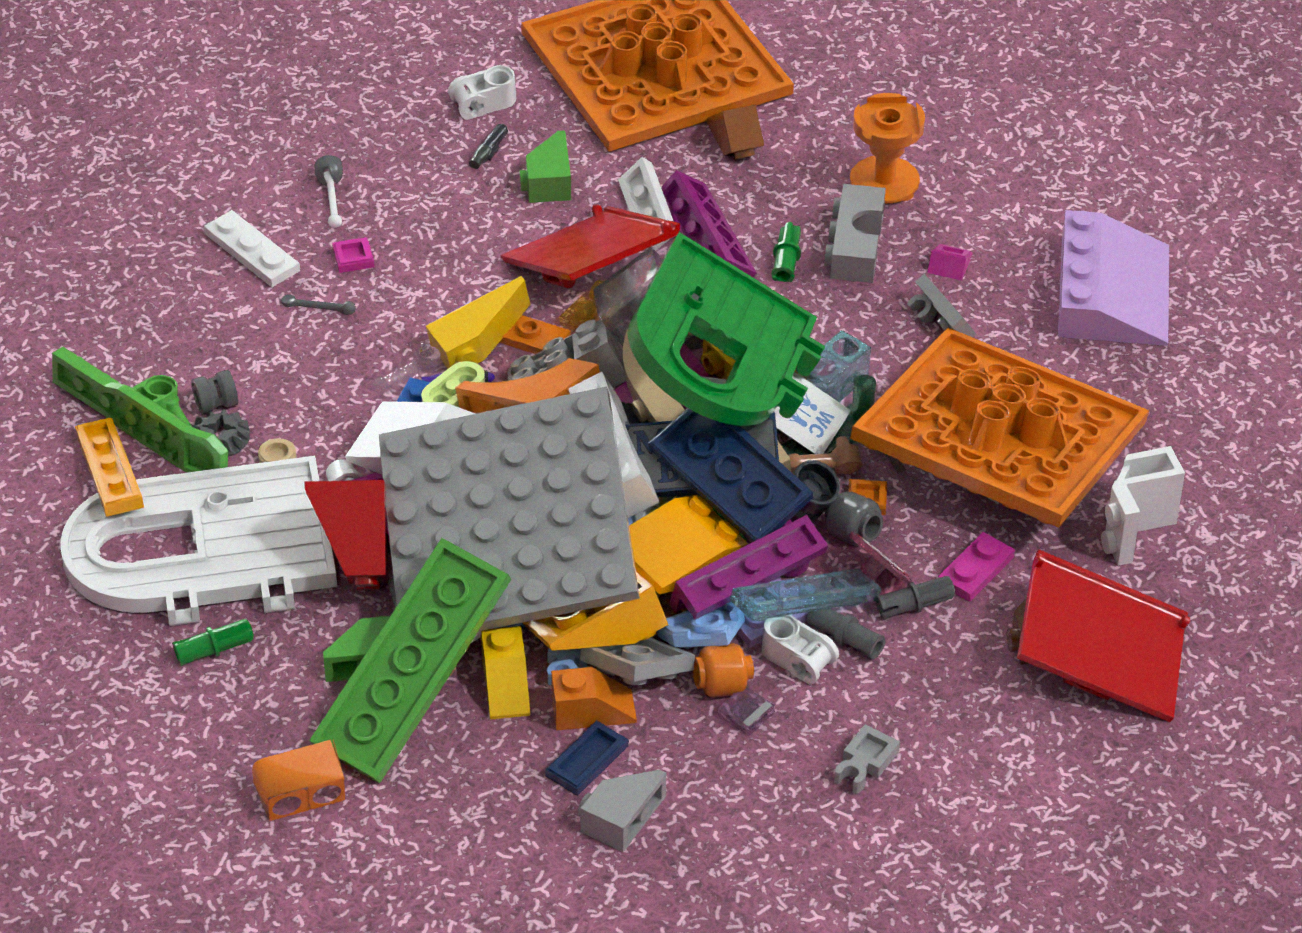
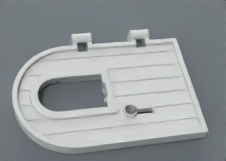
(248, 531)

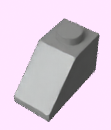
(621, 807)

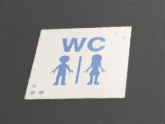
(815, 419)

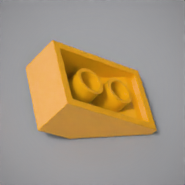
(680, 541)
(604, 625)

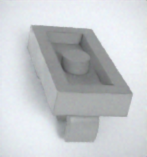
(935, 301)

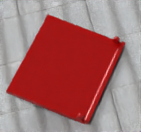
(591, 244)
(1102, 636)

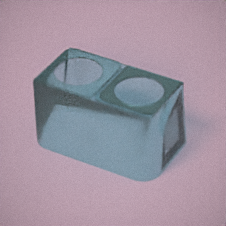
(841, 381)

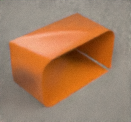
(296, 769)

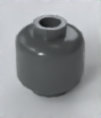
(856, 514)

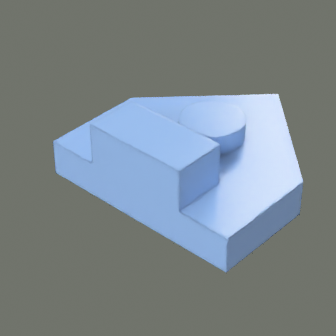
(709, 630)

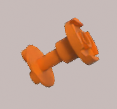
(888, 127)

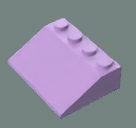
(1112, 281)

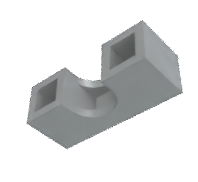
(855, 233)

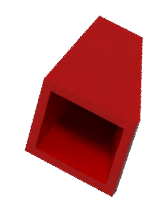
(355, 526)

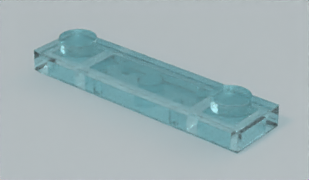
(804, 594)

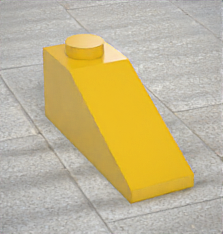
(479, 325)

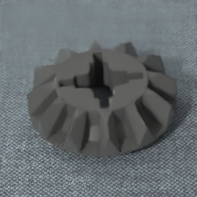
(236, 430)

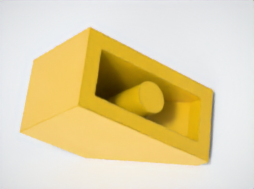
(505, 672)

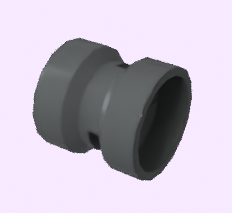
(214, 391)

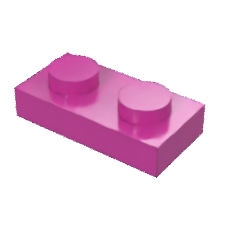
(978, 565)

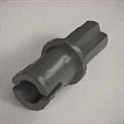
(915, 597)

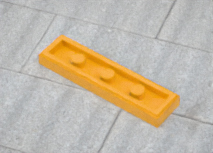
(109, 467)

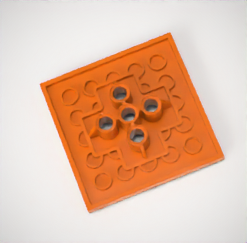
(654, 64)
(1000, 426)

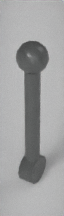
(347, 307)

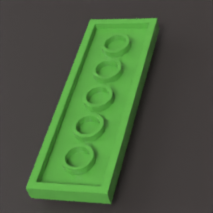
(411, 659)

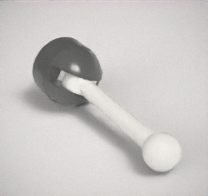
(328, 179)

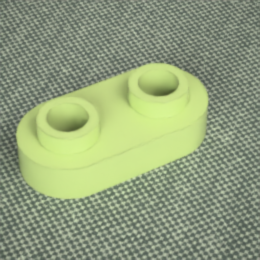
(443, 387)

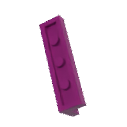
(703, 220)
(750, 565)

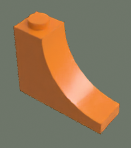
(555, 382)

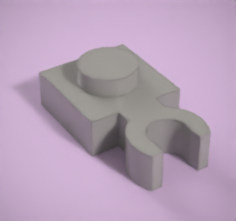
(866, 754)

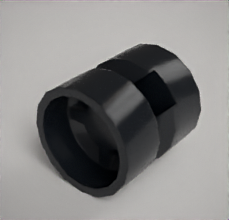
(822, 482)

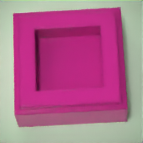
(353, 255)

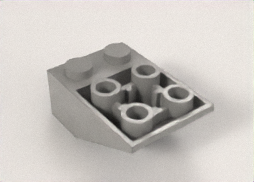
(590, 343)

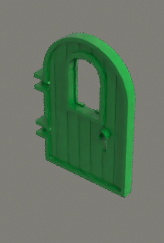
(738, 316)

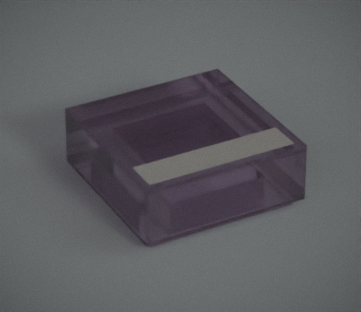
(746, 711)

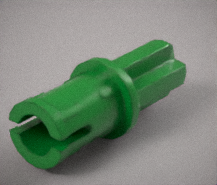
(786, 253)
(213, 641)

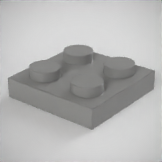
(639, 660)

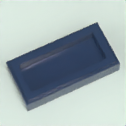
(586, 758)

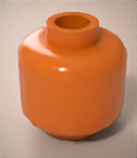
(722, 670)

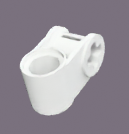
(486, 91)
(796, 647)

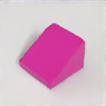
(949, 261)

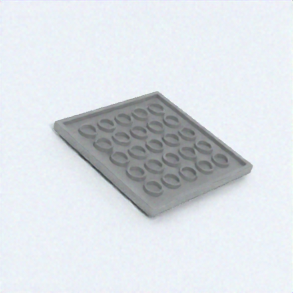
(523, 491)

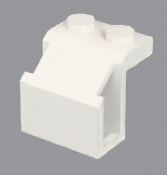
(1142, 499)

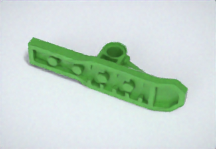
(144, 412)

